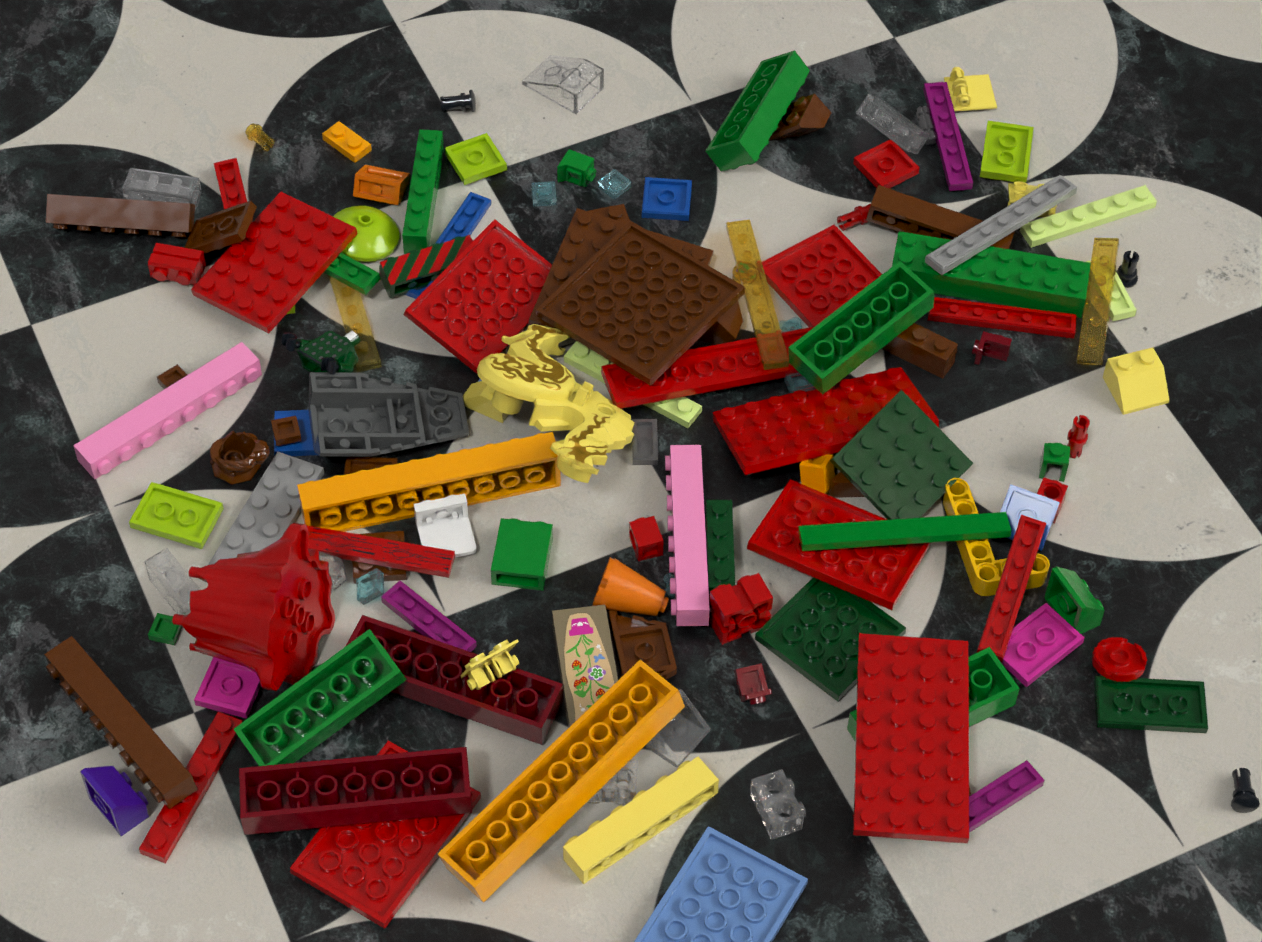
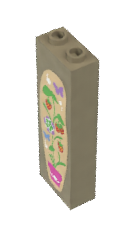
(583, 657)

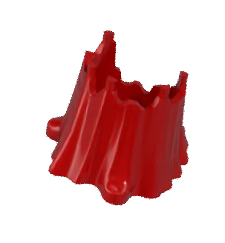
(264, 609)

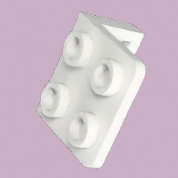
(445, 524)

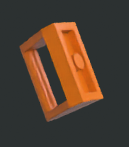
(381, 184)

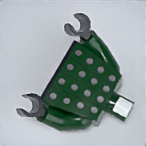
(326, 353)

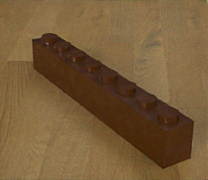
(120, 723)

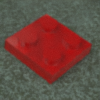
(886, 165)

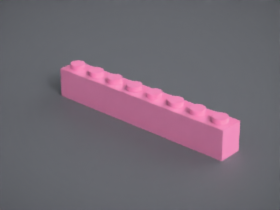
(167, 410)
(688, 537)

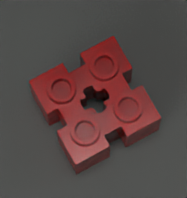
(740, 608)

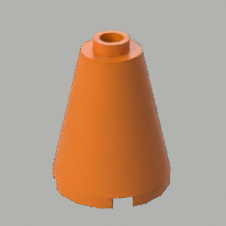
(629, 591)

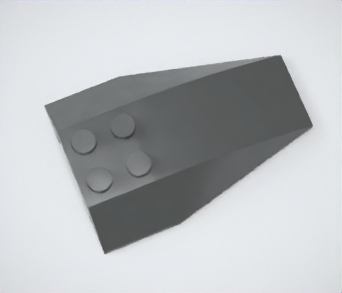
(379, 417)

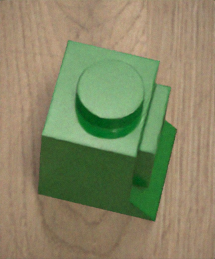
(576, 169)
(1055, 454)

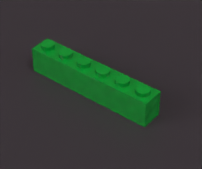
(423, 190)

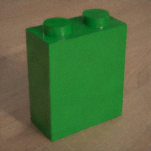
(522, 554)

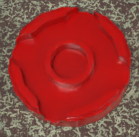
(1119, 659)

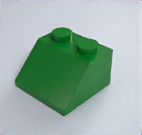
(1073, 600)

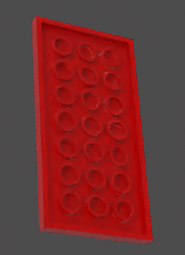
(809, 423)
(912, 739)

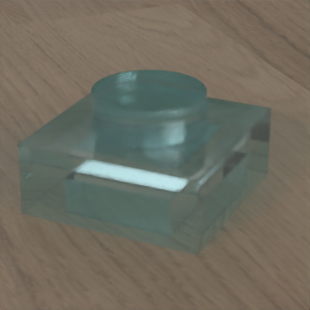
(614, 184)
(544, 193)
(797, 382)
(370, 586)

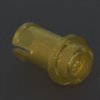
(255, 133)

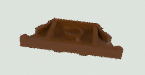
(642, 640)

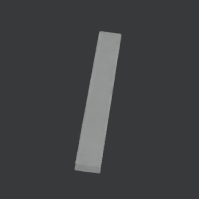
(1000, 225)

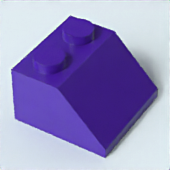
(115, 797)

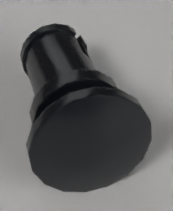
(459, 102)
(1127, 271)
(1244, 796)

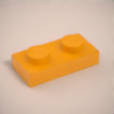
(346, 142)

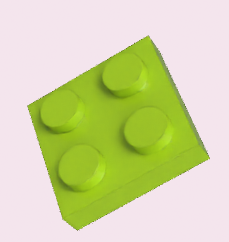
(475, 159)

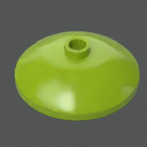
(376, 232)

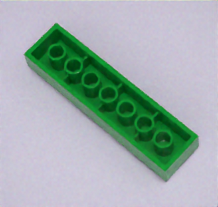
(1001, 276)

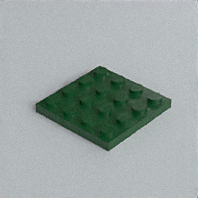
(901, 460)
(820, 634)

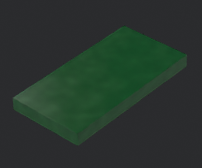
(1151, 705)

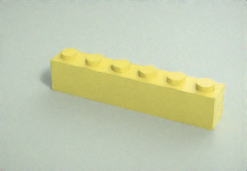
(640, 819)

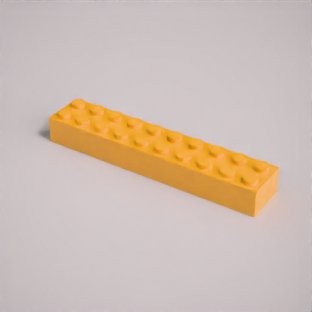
(392, 490)
(561, 780)

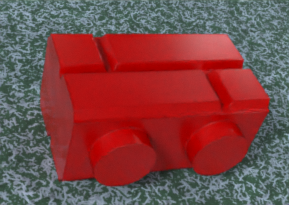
(176, 264)

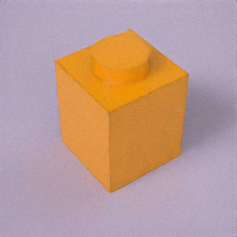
(817, 473)

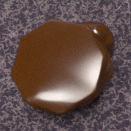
(238, 456)

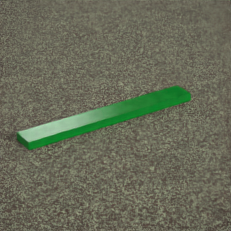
(904, 531)

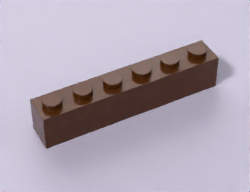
(120, 213)
(921, 217)

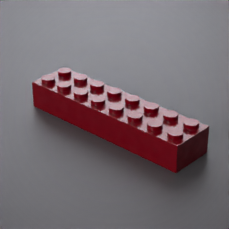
(514, 703)
(354, 790)

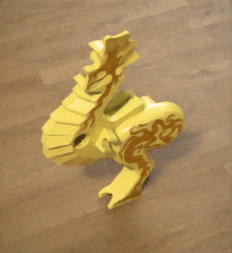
(558, 399)

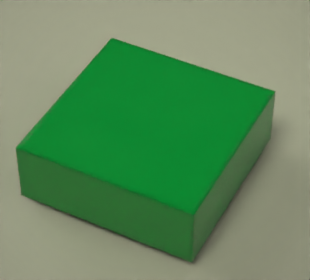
(164, 630)

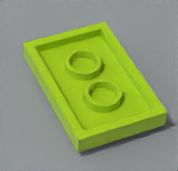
(1006, 151)
(176, 515)

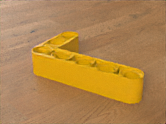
(985, 566)

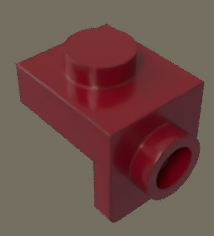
(992, 346)
(752, 684)

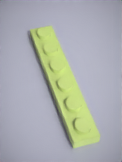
(1088, 216)
(678, 409)

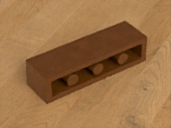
(924, 349)

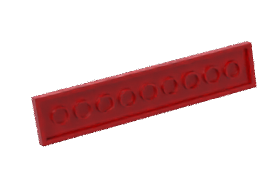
(699, 372)

